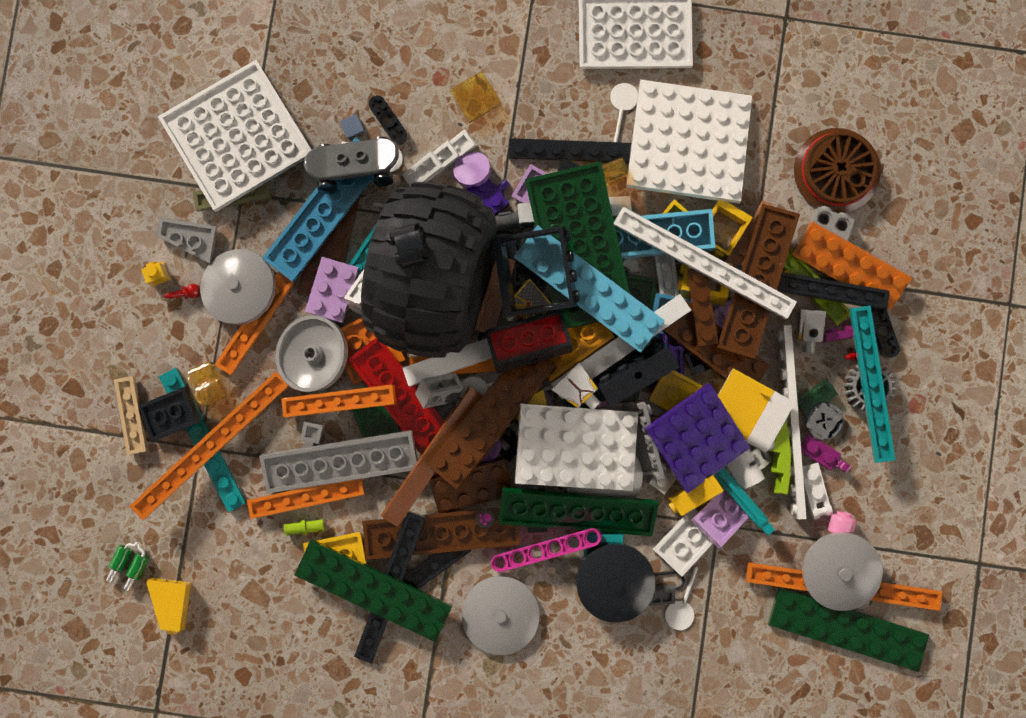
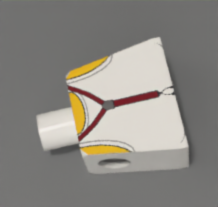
(577, 387)

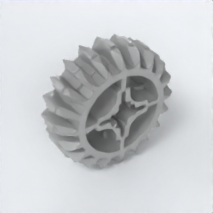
(855, 394)

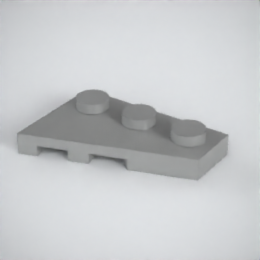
(189, 236)

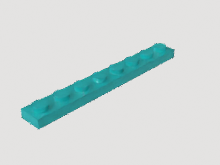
(872, 384)
(216, 466)

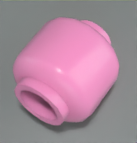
(842, 523)

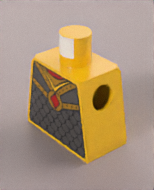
(528, 296)

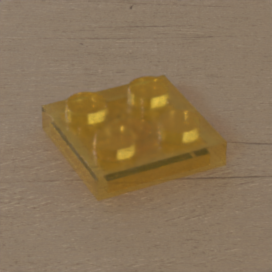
(475, 97)

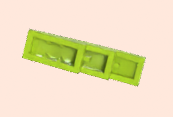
(781, 461)

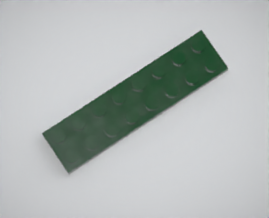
(577, 511)
(373, 590)
(849, 630)

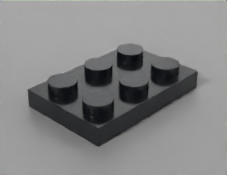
(169, 413)

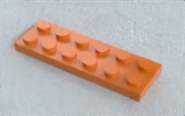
(849, 262)

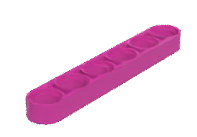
(546, 550)

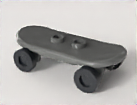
(351, 161)

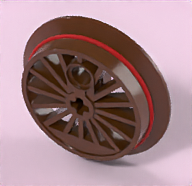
(809, 155)

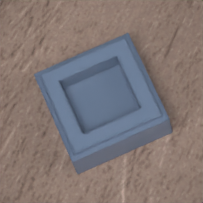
(351, 126)

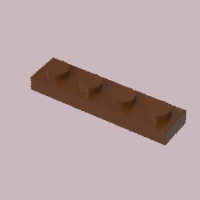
(702, 308)

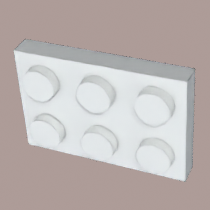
(683, 544)

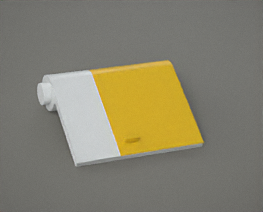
(755, 409)

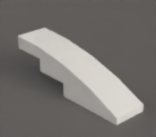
(440, 159)

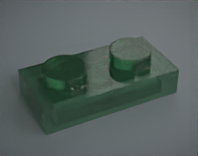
(819, 393)

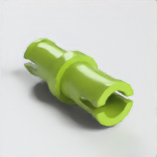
(304, 527)

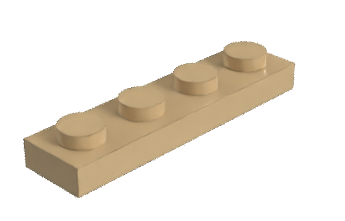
(130, 415)

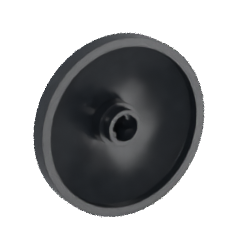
(615, 582)

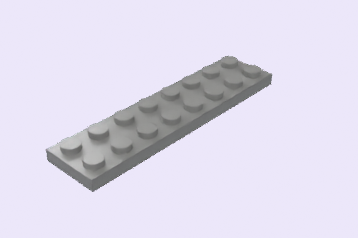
(338, 461)

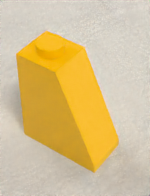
(685, 502)
(170, 603)

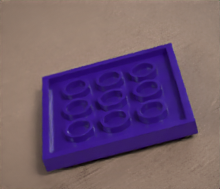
(697, 438)

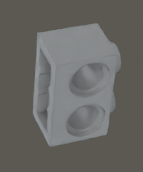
(832, 219)
(439, 390)

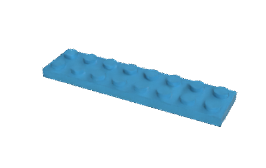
(313, 226)

